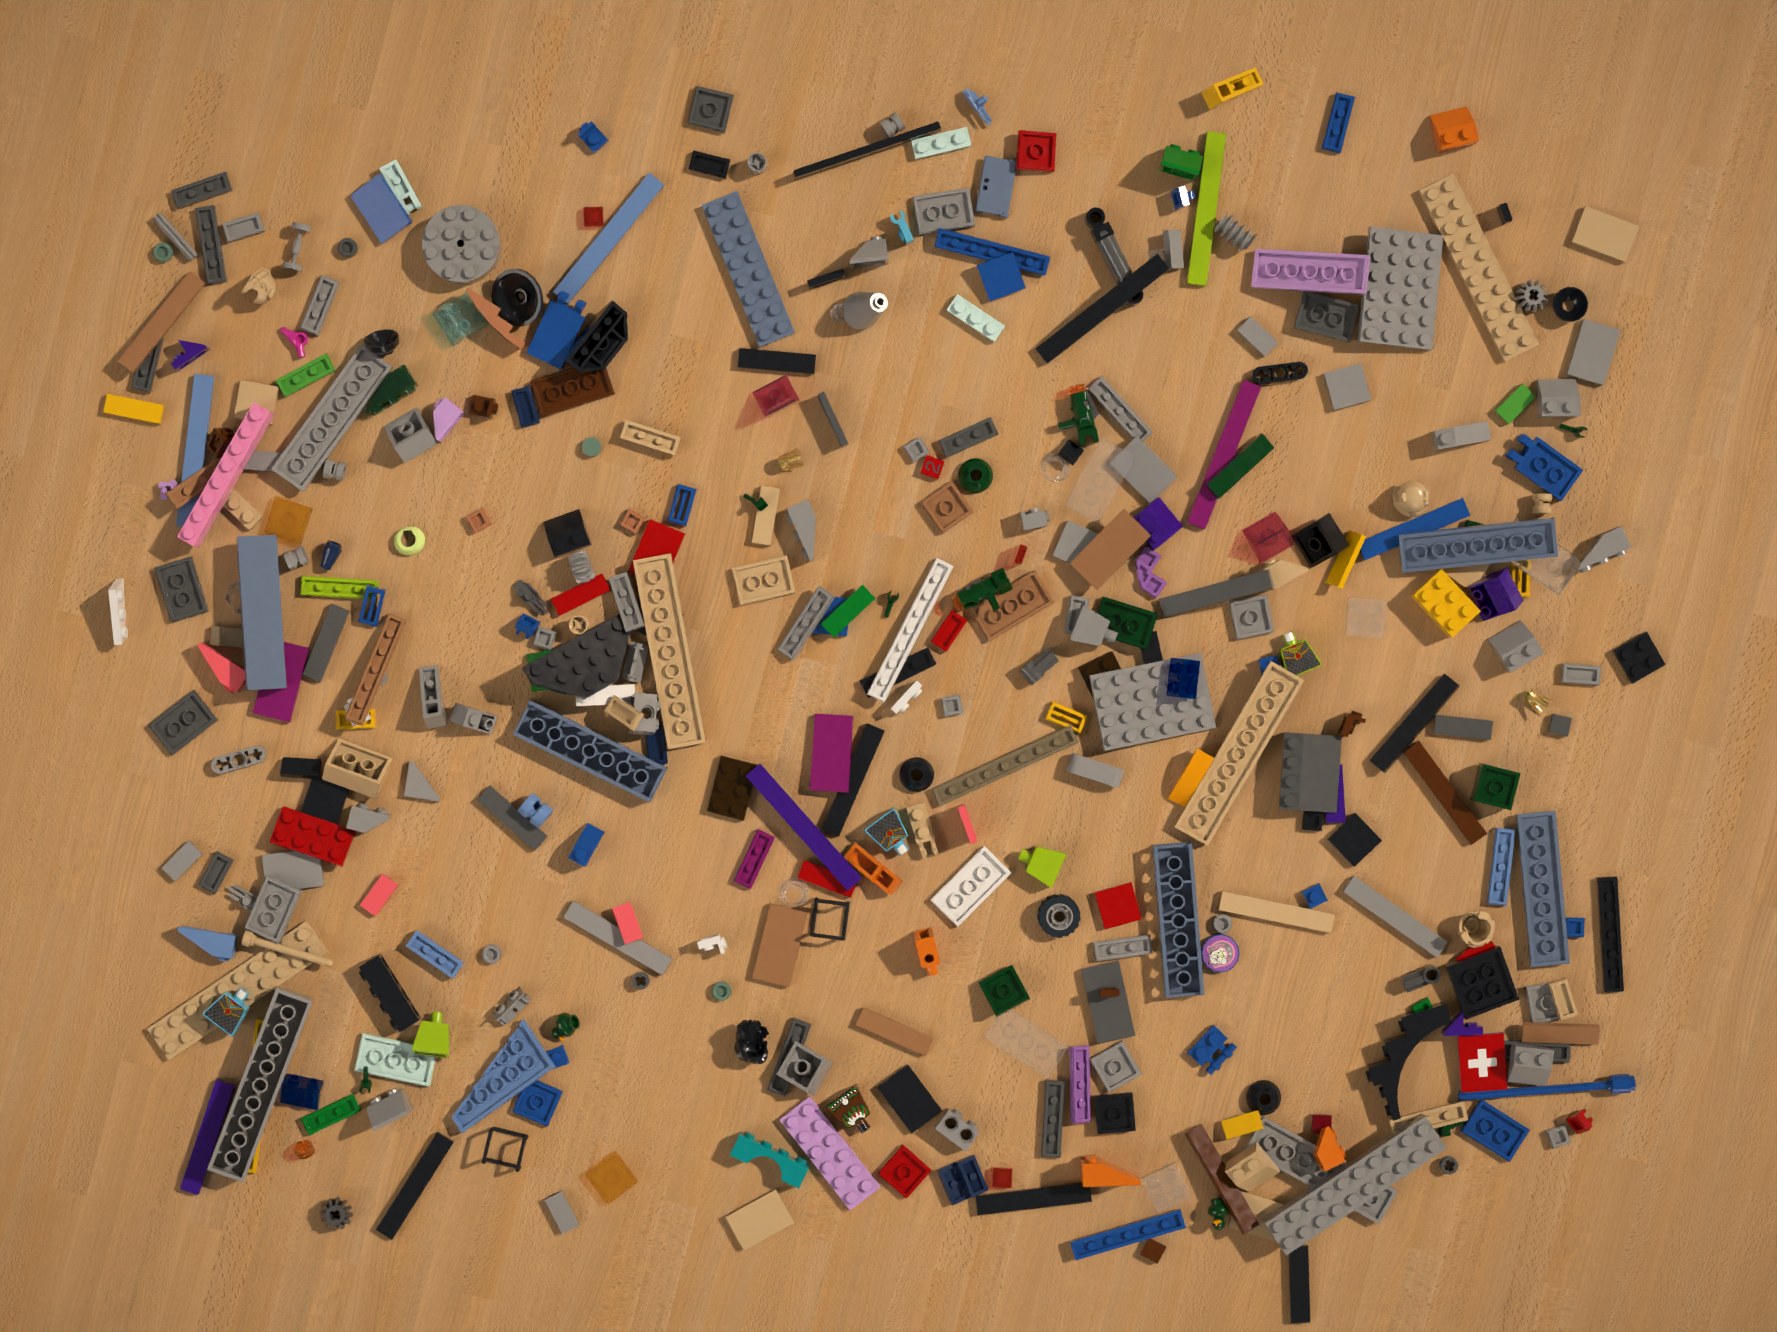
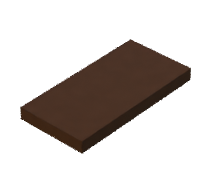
(570, 389)

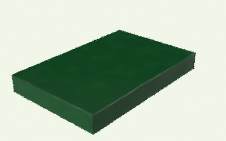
(1130, 622)

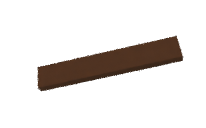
(1445, 792)
(1224, 1185)

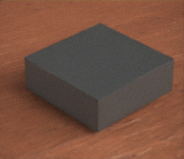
(1560, 725)

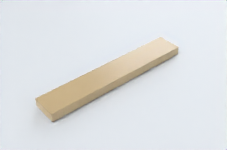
(1276, 911)

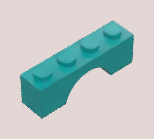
(792, 1169)

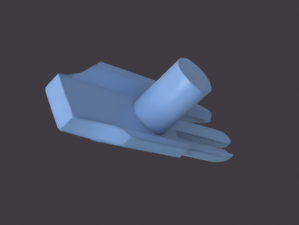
(978, 104)

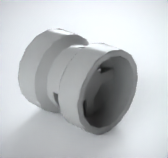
(892, 125)
(757, 159)
(334, 470)
(296, 557)

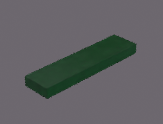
(1239, 466)

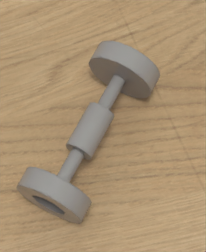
(296, 246)

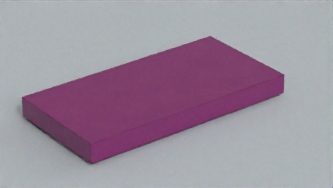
(281, 702)
(831, 753)

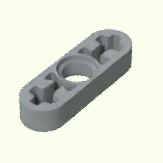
(254, 760)

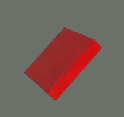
(1036, 151)
(1118, 905)
(904, 1171)

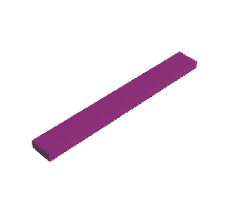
(1224, 451)

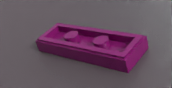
(754, 859)

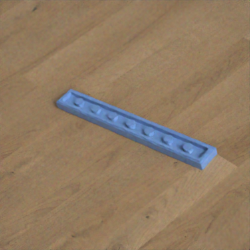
(609, 237)
(196, 436)

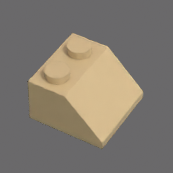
(1283, 571)
(1251, 1168)

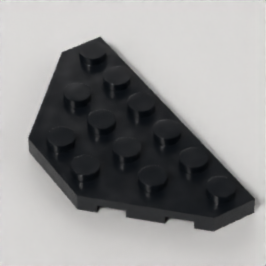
(584, 663)

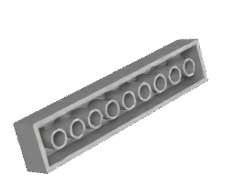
(260, 1084)
(1354, 1183)

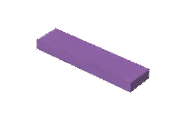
(1079, 1084)

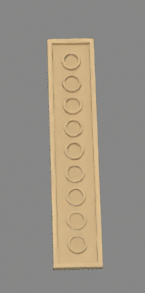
(1478, 267)
(669, 651)
(1239, 753)
(256, 976)

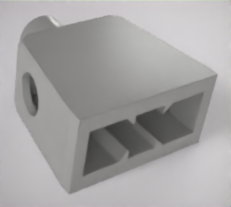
(1092, 628)

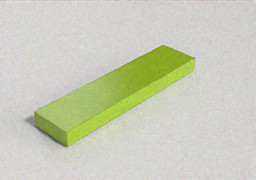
(336, 587)

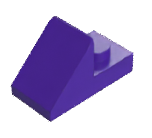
(193, 352)
(1457, 1027)

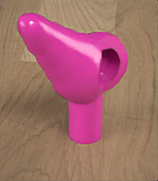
(296, 339)

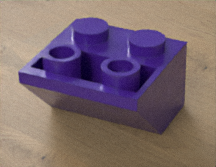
(1495, 594)

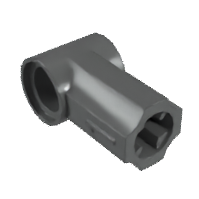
(1035, 669)
(1418, 978)

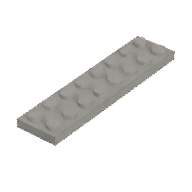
(332, 418)
(1296, 1158)

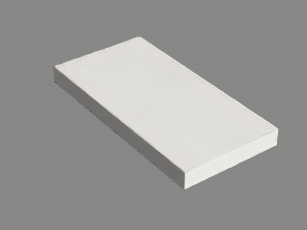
(970, 886)

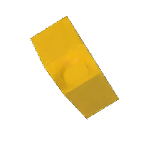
(1232, 88)

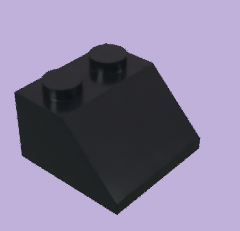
(567, 533)
(1320, 540)

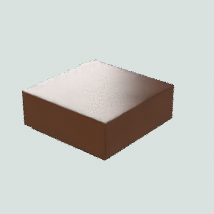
(1109, 992)
(1153, 1250)

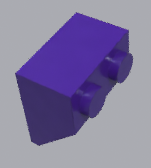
(1158, 522)

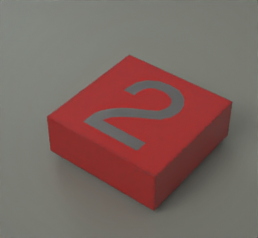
(932, 467)

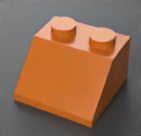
(1453, 129)

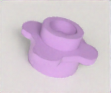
(163, 487)

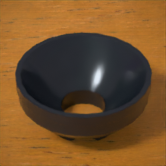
(1579, 302)
(382, 342)
(912, 764)
(1259, 1088)

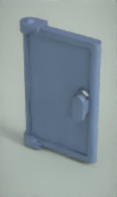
(999, 186)

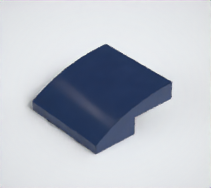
(962, 1180)

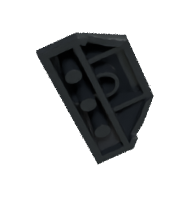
(599, 340)

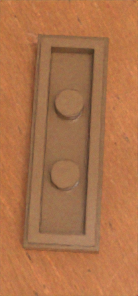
(191, 486)

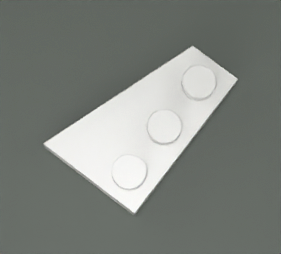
(118, 611)

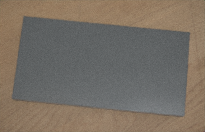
(1109, 1014)

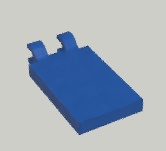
(557, 331)
(1545, 466)

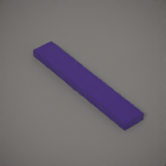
(207, 1137)

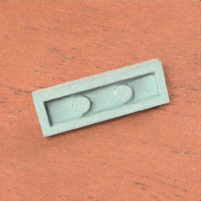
(941, 143)
(975, 318)

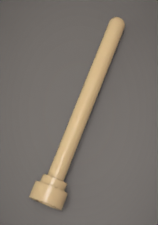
(250, 939)

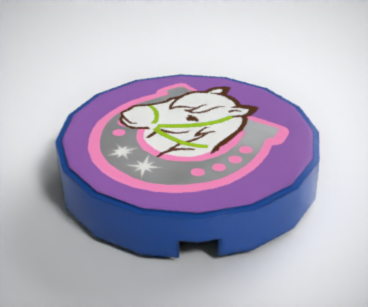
(1220, 953)

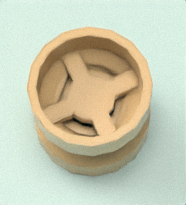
(1542, 503)
(579, 625)

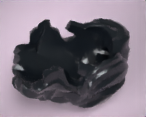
(750, 1042)

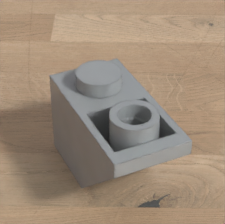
(473, 718)
(366, 819)

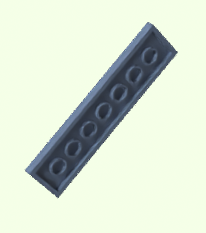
(748, 269)
(1478, 545)
(1542, 888)

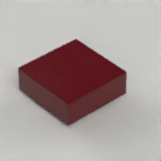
(1320, 1121)

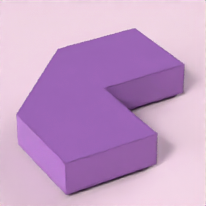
(1147, 580)

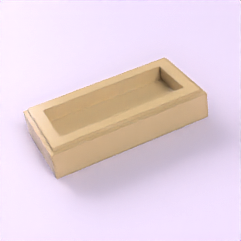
(624, 712)
(1563, 999)

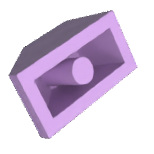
(445, 417)

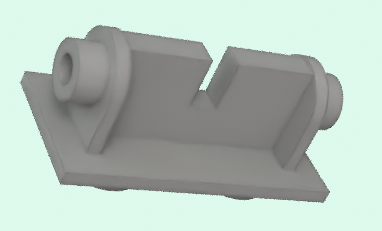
(635, 662)
(516, 999)

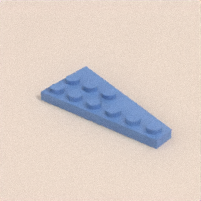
(510, 1072)

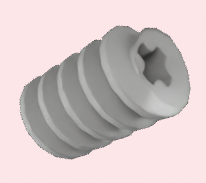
(1234, 232)

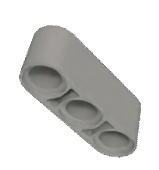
(1095, 770)

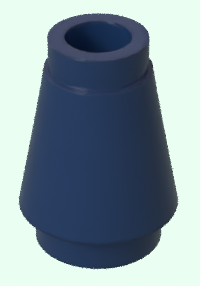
(330, 553)

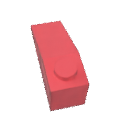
(225, 669)

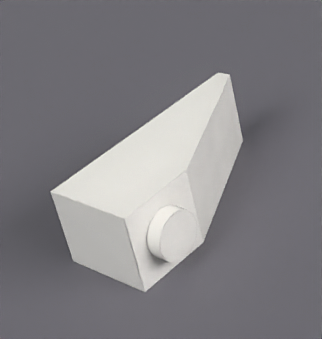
(604, 696)

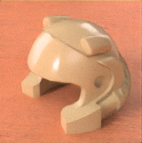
(262, 284)
(1411, 498)
(1476, 928)

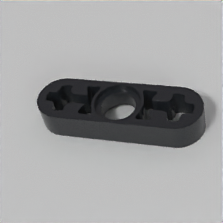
(1294, 376)

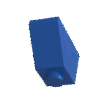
(586, 845)

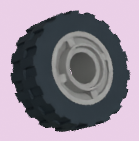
(1061, 927)

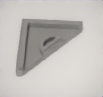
(418, 786)

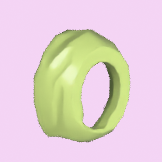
(414, 549)

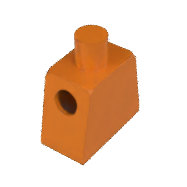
(926, 945)

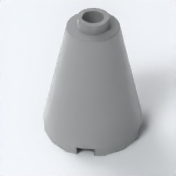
(864, 309)

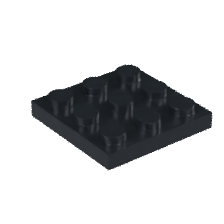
(1482, 982)

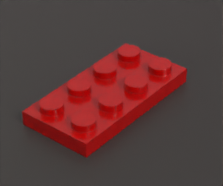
(312, 836)

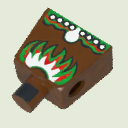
(851, 1109)

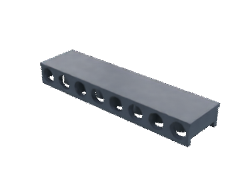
(261, 612)
(590, 750)
(1178, 919)

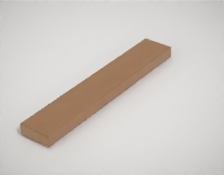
(161, 322)
(375, 669)

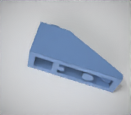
(214, 942)

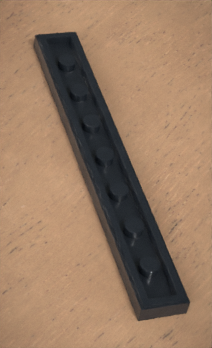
(866, 150)
(1102, 308)

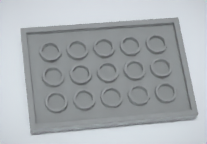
(1401, 288)
(1135, 706)

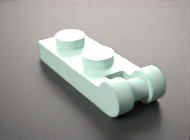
(400, 185)

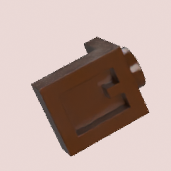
(483, 406)
(219, 440)
(1347, 725)

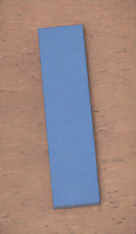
(1501, 866)

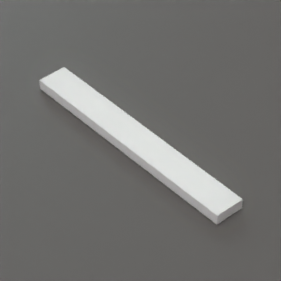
(910, 630)

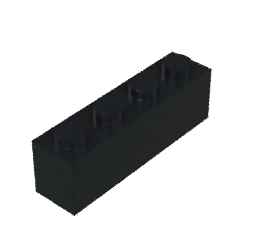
(390, 993)

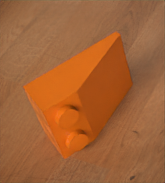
(1099, 1173)

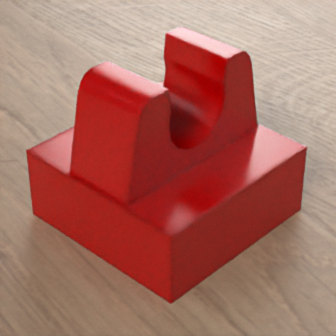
(1580, 1122)

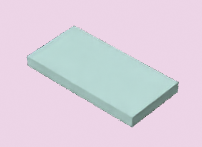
(394, 1060)

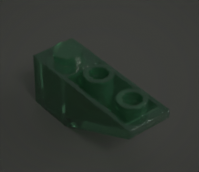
(394, 386)

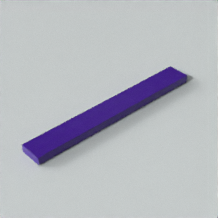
(803, 827)

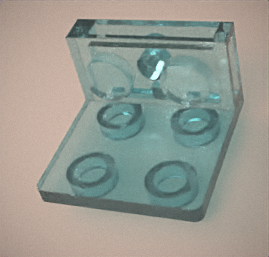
(459, 318)

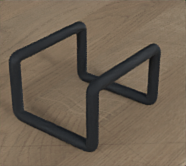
(816, 901)
(517, 1166)

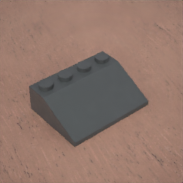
(1310, 772)

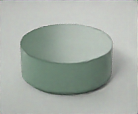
(163, 252)
(591, 447)
(721, 990)

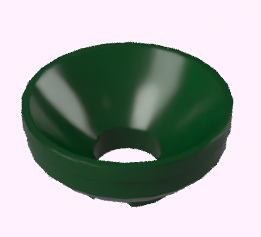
(971, 485)

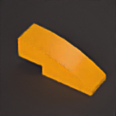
(1190, 777)

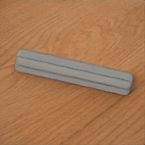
(175, 237)

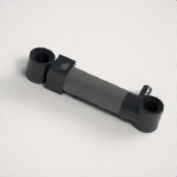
(1110, 249)

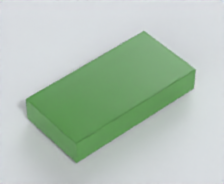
(1515, 403)

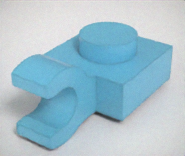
(904, 232)

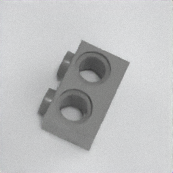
(953, 1133)

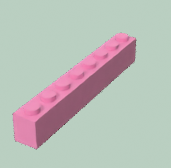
(225, 475)

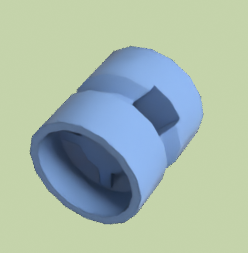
(535, 810)

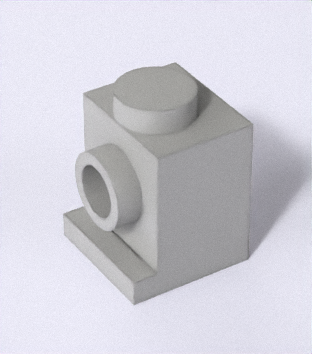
(1034, 519)

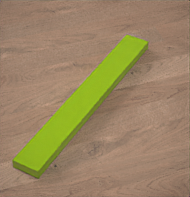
(1206, 208)

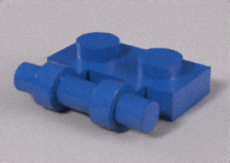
(1207, 1045)

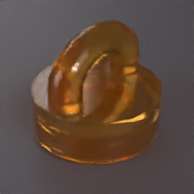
(304, 1149)

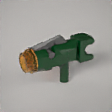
(1084, 414)
(982, 590)

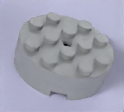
(456, 226)

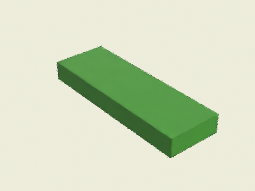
(305, 375)

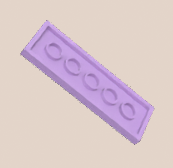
(1310, 271)
(830, 1153)

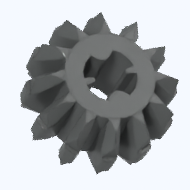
(339, 1220)

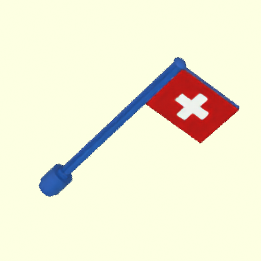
(1484, 1072)

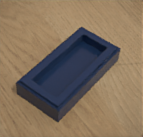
(525, 406)
(657, 746)

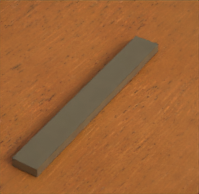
(1005, 765)

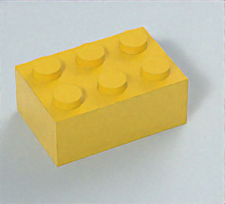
(1445, 603)

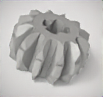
(1526, 291)
(581, 567)

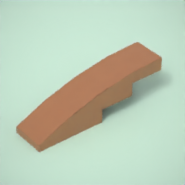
(489, 312)

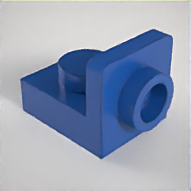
(592, 136)

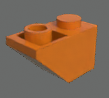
(1327, 1151)

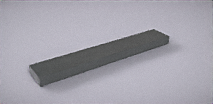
(1216, 593)

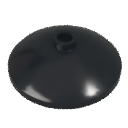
(508, 296)

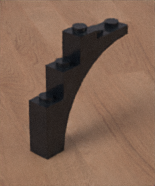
(1387, 1072)

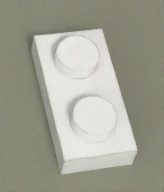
(902, 704)

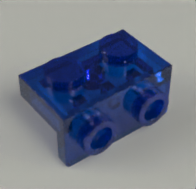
(1183, 678)
(301, 1091)

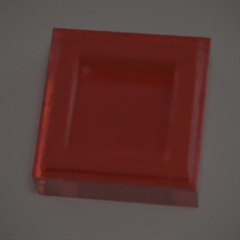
(593, 217)
(1020, 554)
(1002, 1177)

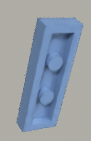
(435, 954)

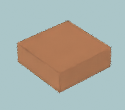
(478, 520)
(632, 521)

